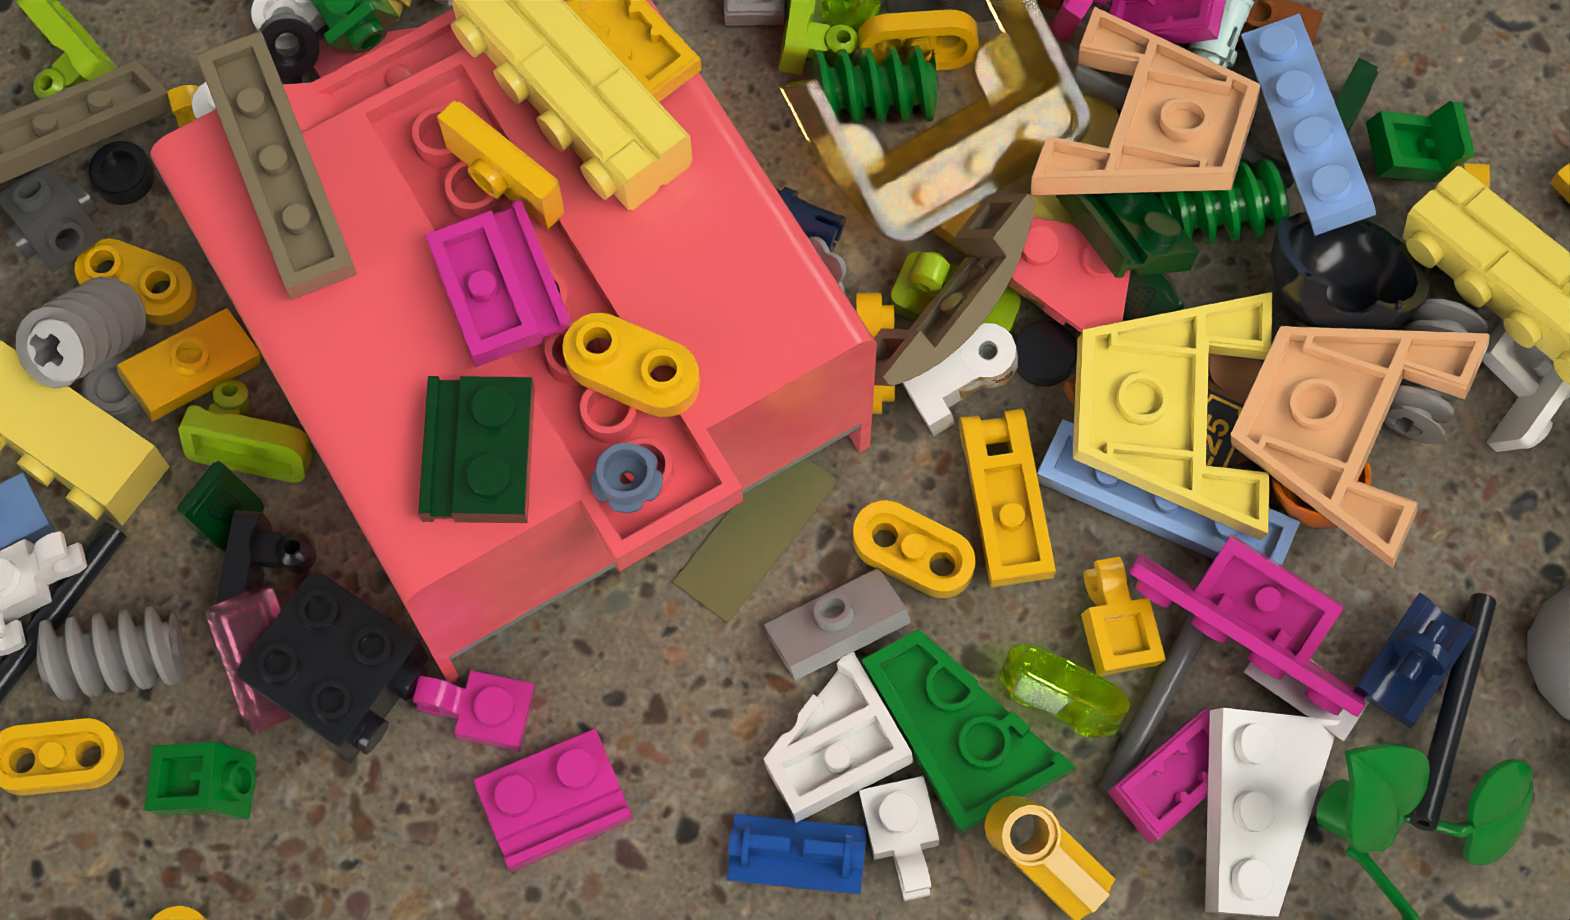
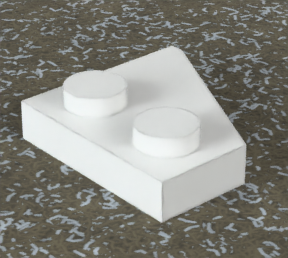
(837, 744)

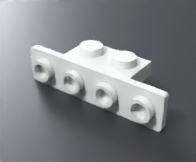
(1535, 383)

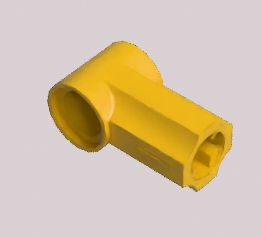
(1050, 857)

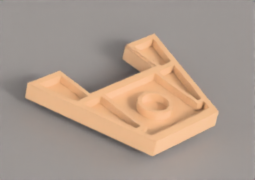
(1176, 128)
(1324, 406)

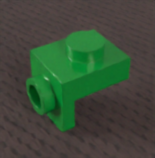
(1419, 144)

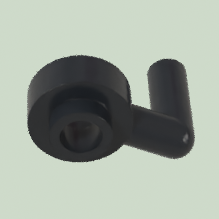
(300, 60)

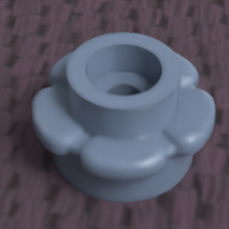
(626, 459)

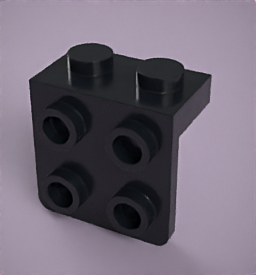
(335, 665)

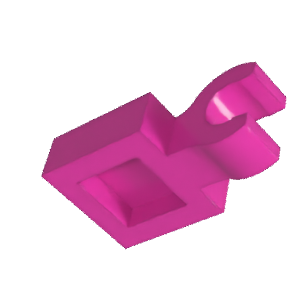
(488, 711)

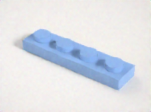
(1308, 125)
(1149, 510)

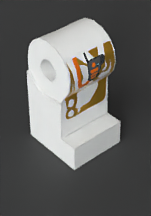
(982, 361)

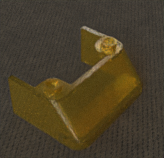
(967, 155)

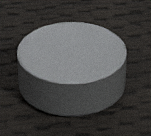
(109, 393)

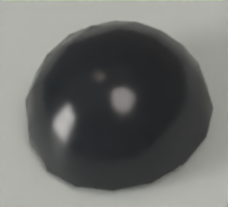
(1346, 275)

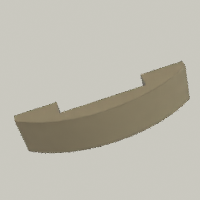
(993, 246)

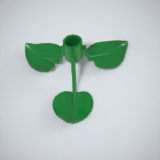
(1390, 783)

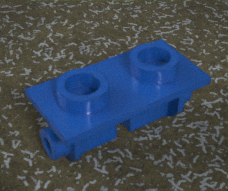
(796, 854)

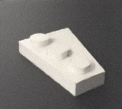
(1259, 805)

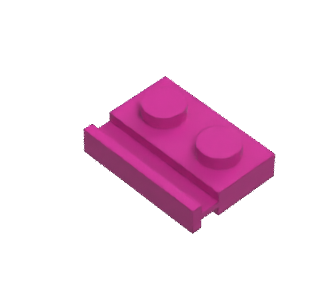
(498, 283)
(553, 800)

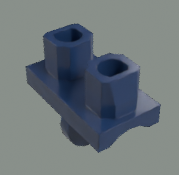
(1414, 661)

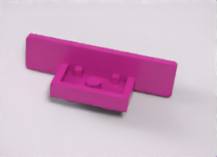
(1262, 609)

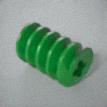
(878, 85)
(1253, 199)

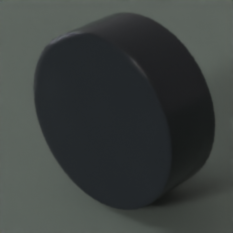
(121, 172)
(1045, 353)

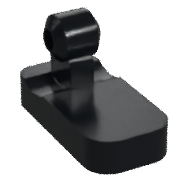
(255, 546)

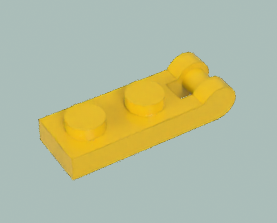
(1007, 499)

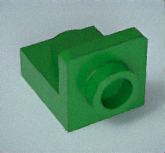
(356, 23)
(201, 780)

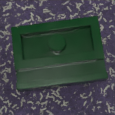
(1131, 232)
(477, 449)

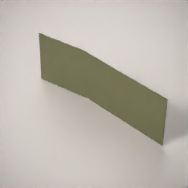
(753, 538)

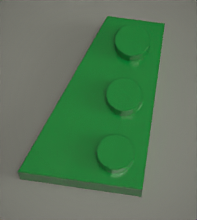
(959, 732)

